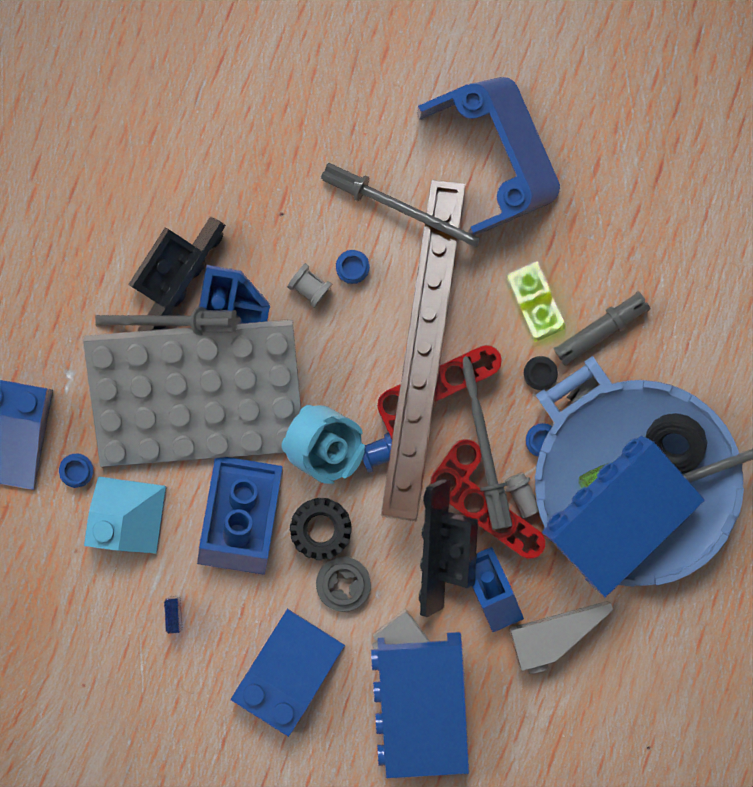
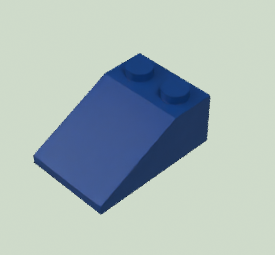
(22, 432)
(239, 515)
(287, 672)

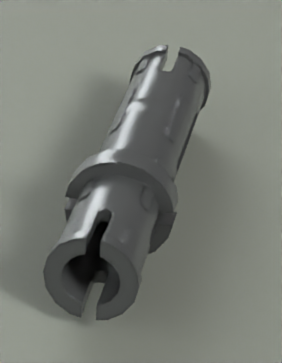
(613, 320)

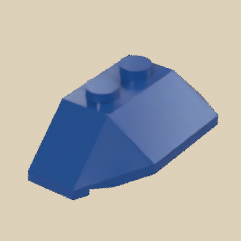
(232, 291)

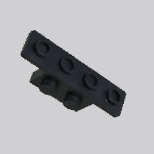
(172, 266)
(447, 548)

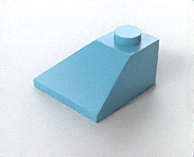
(125, 516)

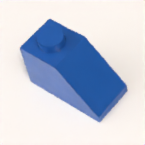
(495, 592)

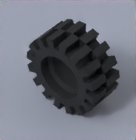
(305, 543)

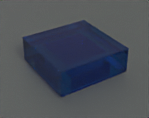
(173, 614)

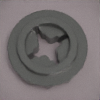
(328, 578)

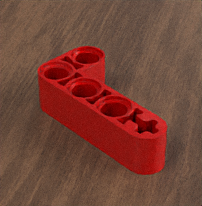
(443, 387)
(464, 487)

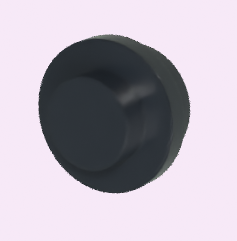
(540, 373)

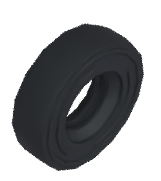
(685, 427)

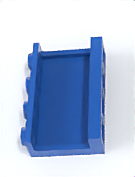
(623, 514)
(421, 707)

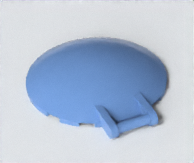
(595, 433)

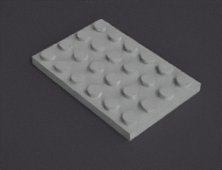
(192, 393)

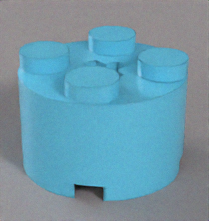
(324, 443)

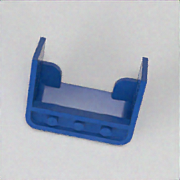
(535, 179)

